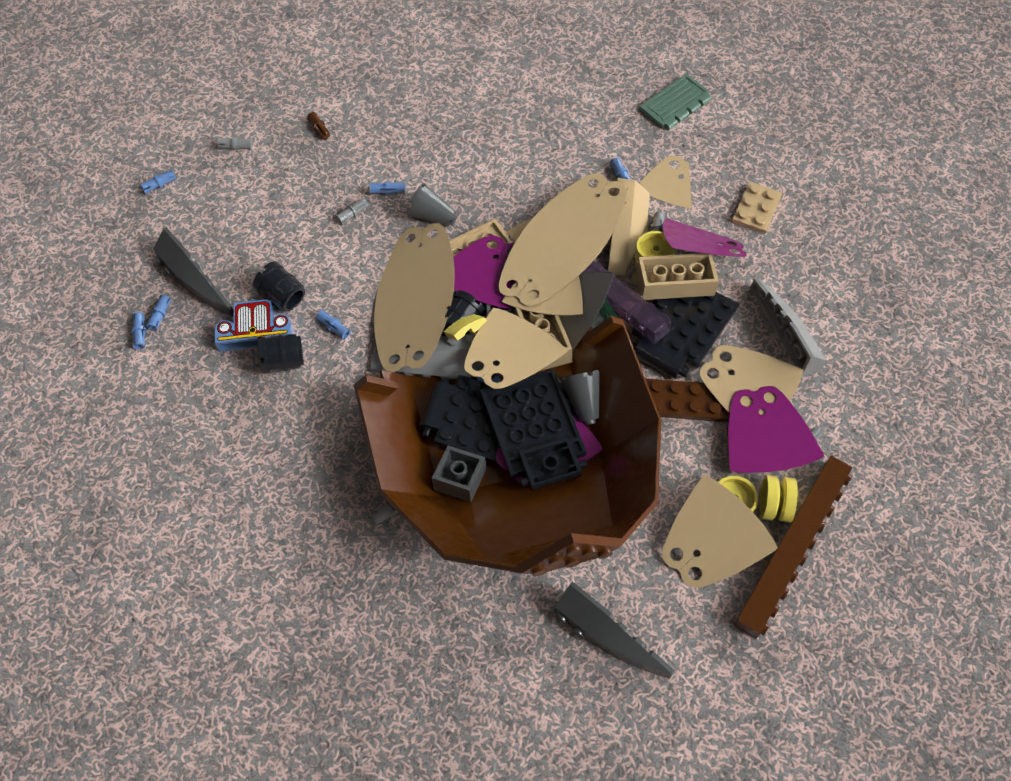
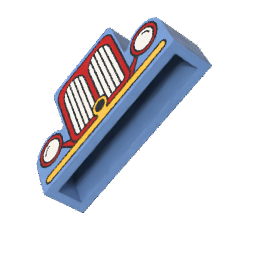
(250, 321)

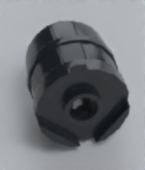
(279, 286)
(462, 305)
(280, 352)

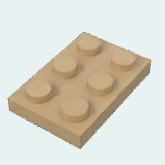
(757, 207)

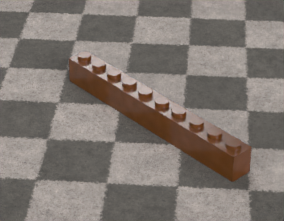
(793, 547)

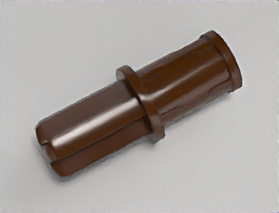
(318, 125)

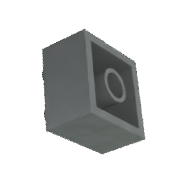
(459, 473)

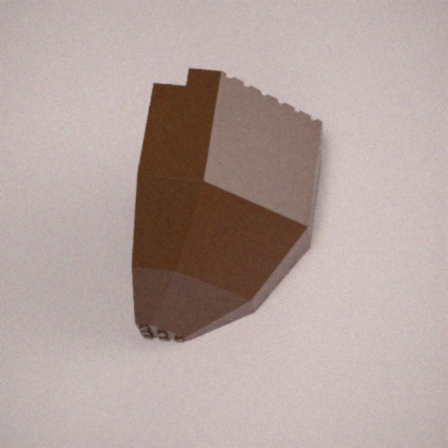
(508, 523)

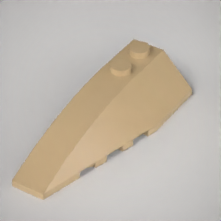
(629, 227)

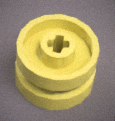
(653, 244)
(742, 489)
(778, 498)

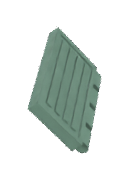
(676, 102)

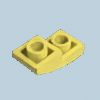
(459, 328)

